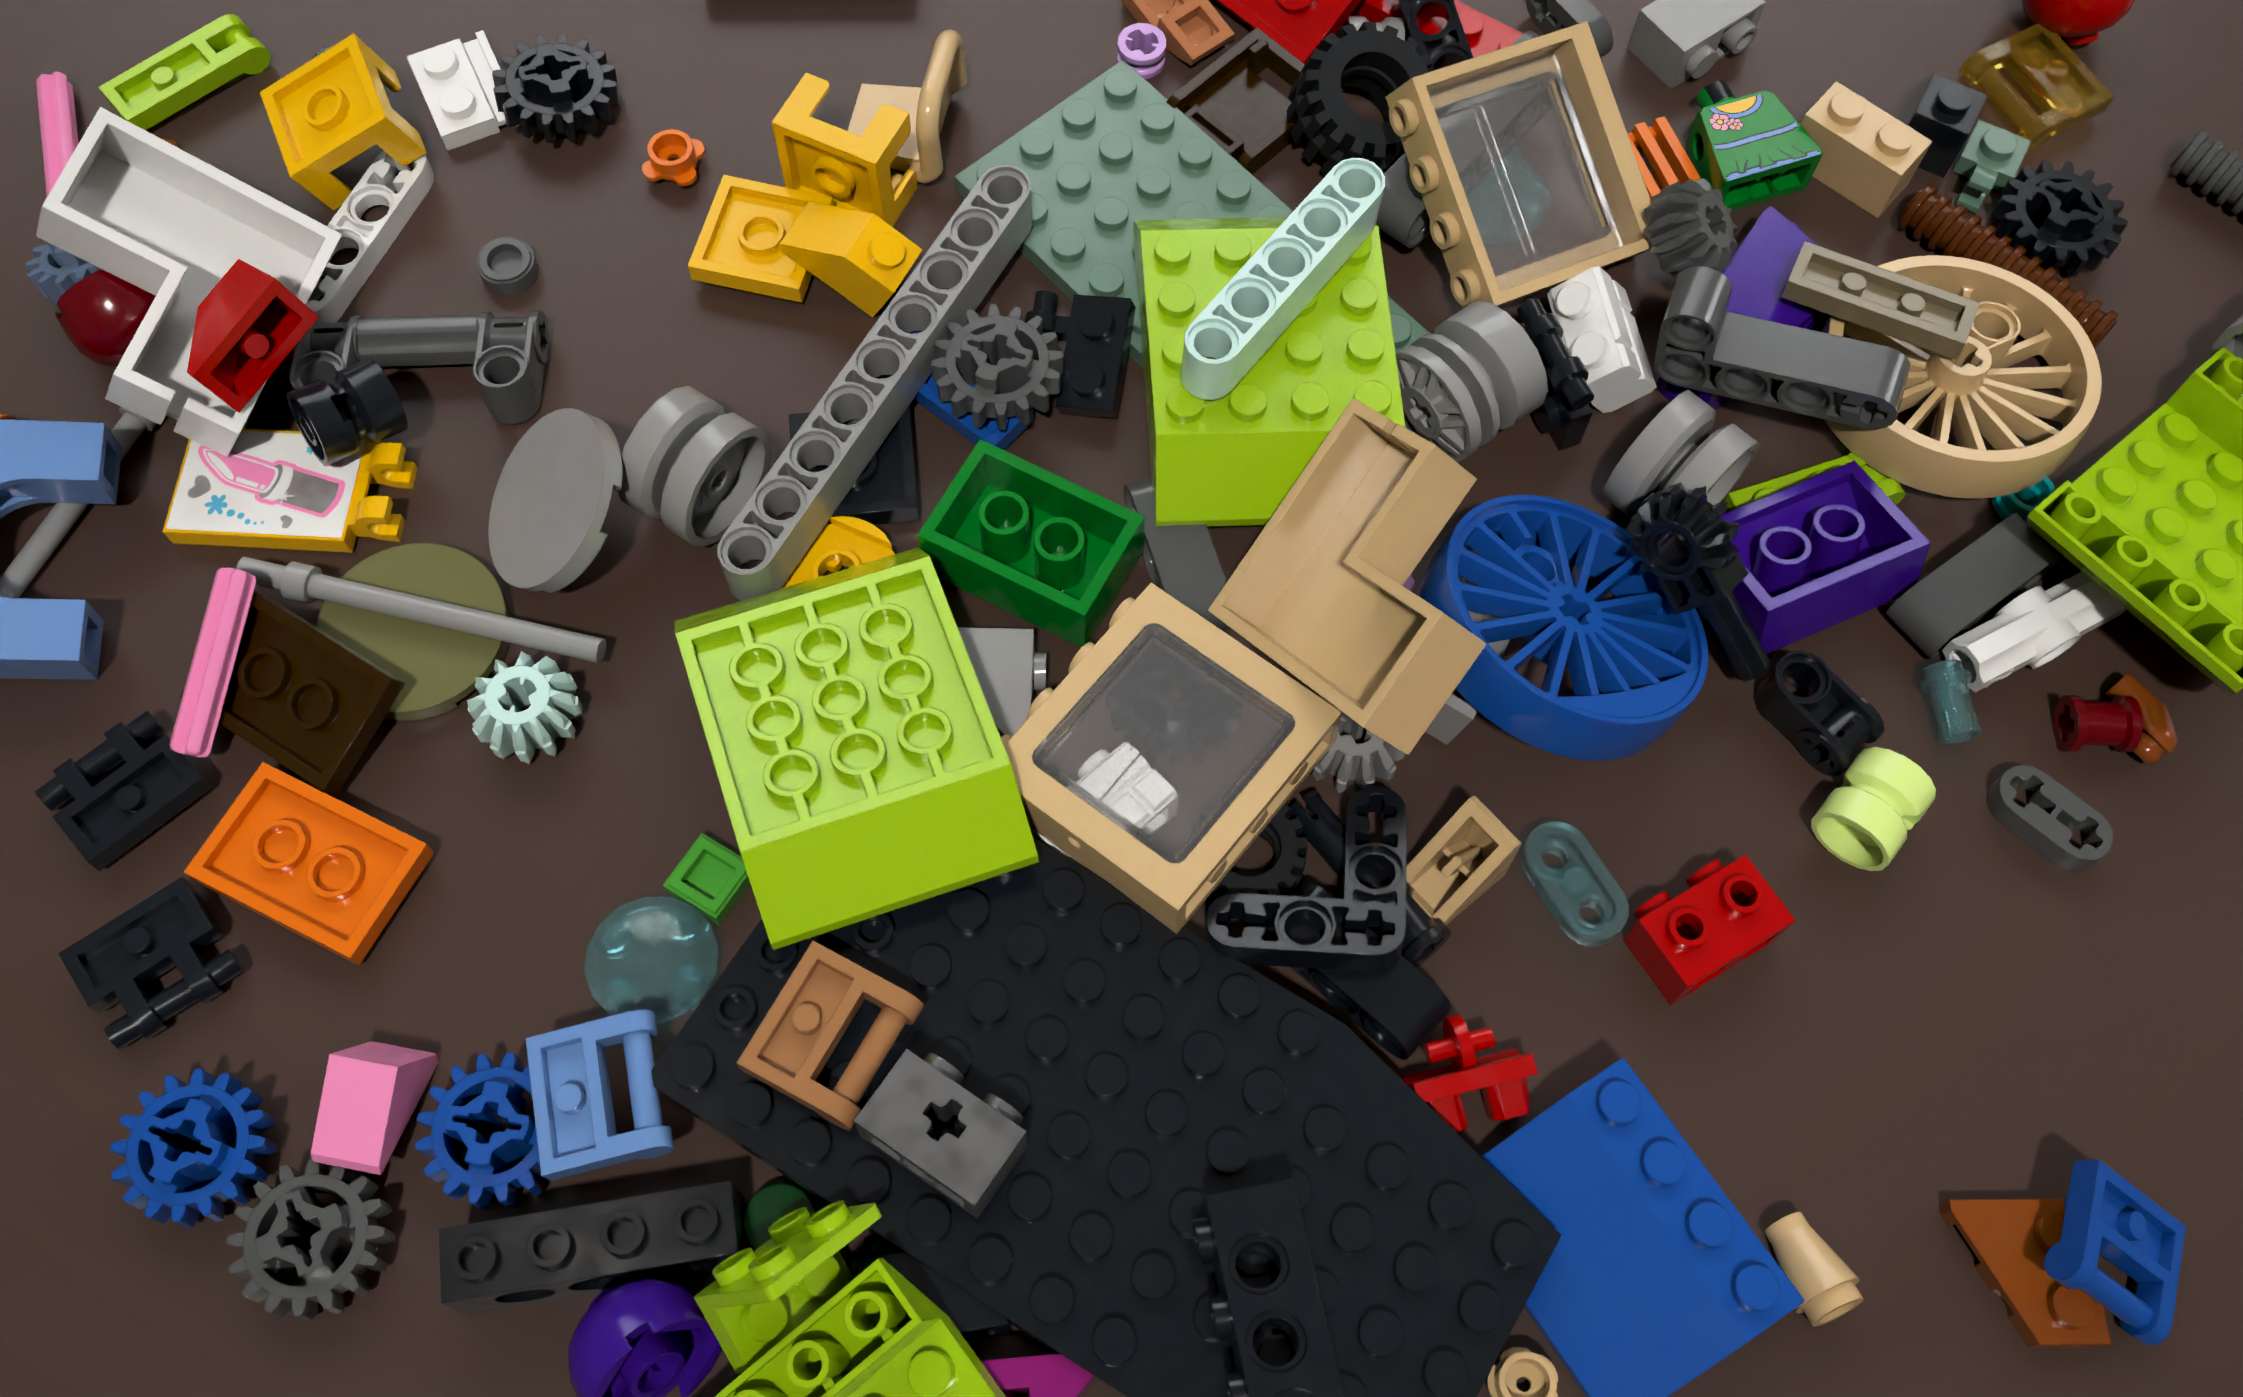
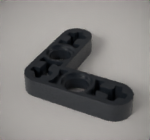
(1357, 910)

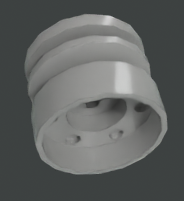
(1470, 379)

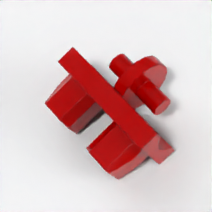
(1497, 1074)

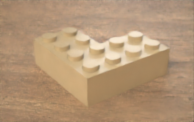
(1331, 571)

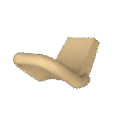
(925, 106)

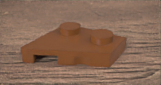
(2011, 1246)

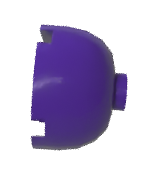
(641, 1342)

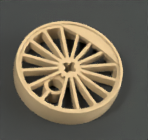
(1981, 390)

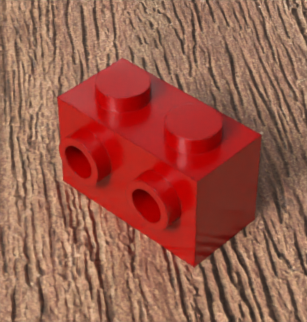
(1707, 927)

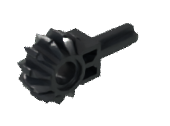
(1700, 572)

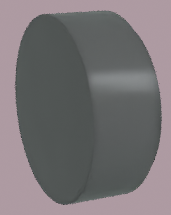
(507, 266)

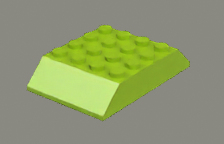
(1244, 451)

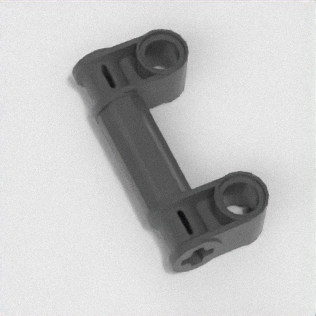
(505, 353)

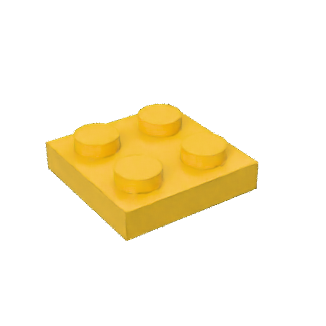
(743, 235)

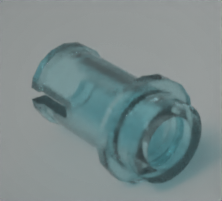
(1951, 701)

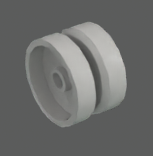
(1676, 451)
(693, 465)

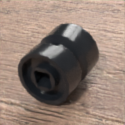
(367, 401)

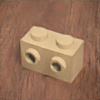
(1864, 149)

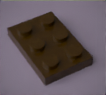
(304, 695)

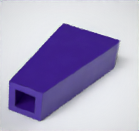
(1757, 282)

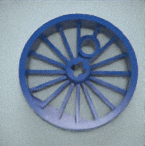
(1528, 581)

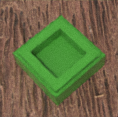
(709, 879)

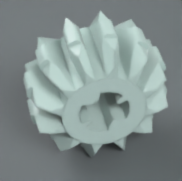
(510, 690)

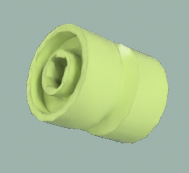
(1873, 808)

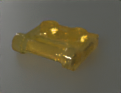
(2047, 73)

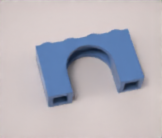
(53, 466)

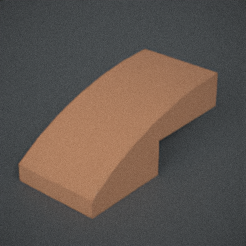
(1189, 26)

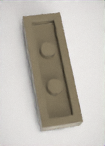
(1881, 300)

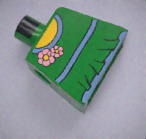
(1749, 146)

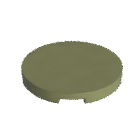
(430, 659)

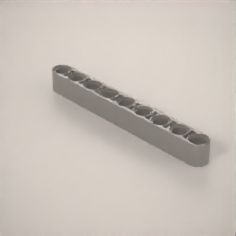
(963, 258)

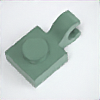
(1988, 162)

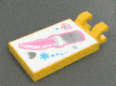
(283, 497)

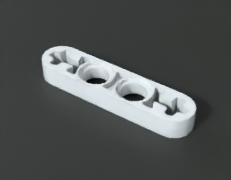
(370, 238)

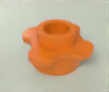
(673, 157)

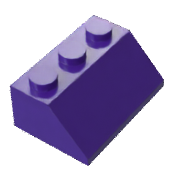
(1822, 555)

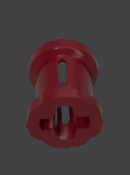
(2097, 723)

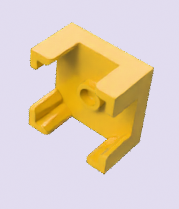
(336, 112)
(840, 163)

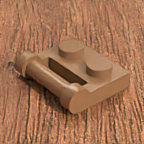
(811, 1021)

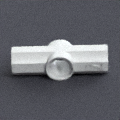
(2032, 629)

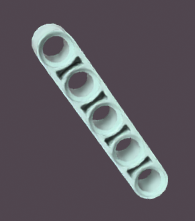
(1281, 278)

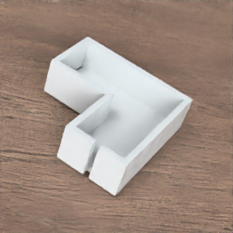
(174, 233)

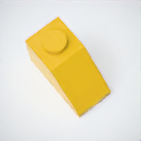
(851, 253)

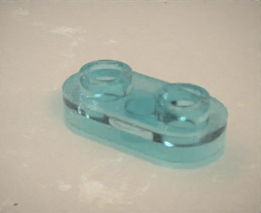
(1579, 884)

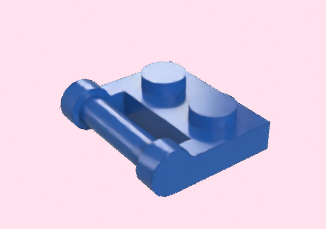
(2131, 1232)

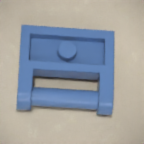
(575, 1095)

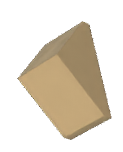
(1461, 861)

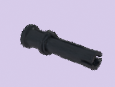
(1327, 837)

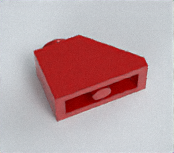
(245, 333)

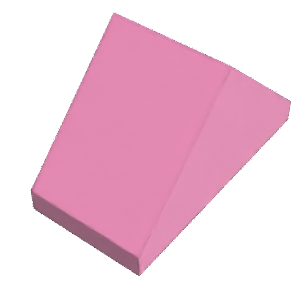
(368, 1103)

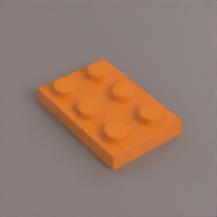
(310, 863)

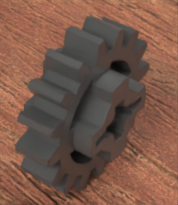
(998, 367)
(284, 1225)

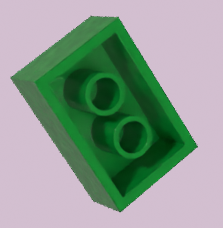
(1032, 543)

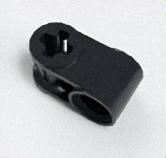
(1819, 714)

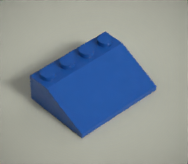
(1651, 1252)

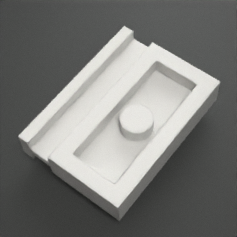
(460, 89)

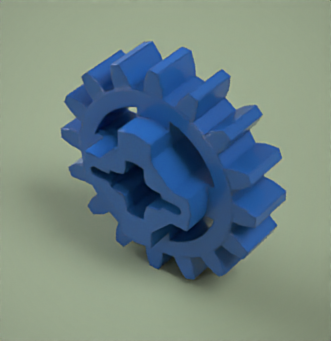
(199, 1115)
(488, 1160)

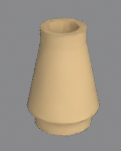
(1813, 1270)

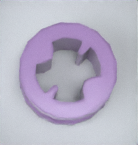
(1147, 39)

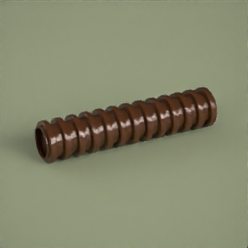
(1964, 237)

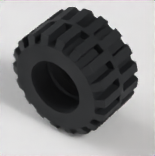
(1357, 59)

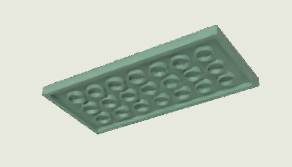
(1122, 158)

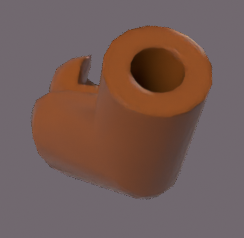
(2158, 730)

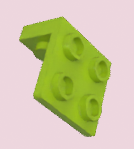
(783, 1282)

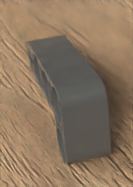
(1773, 361)

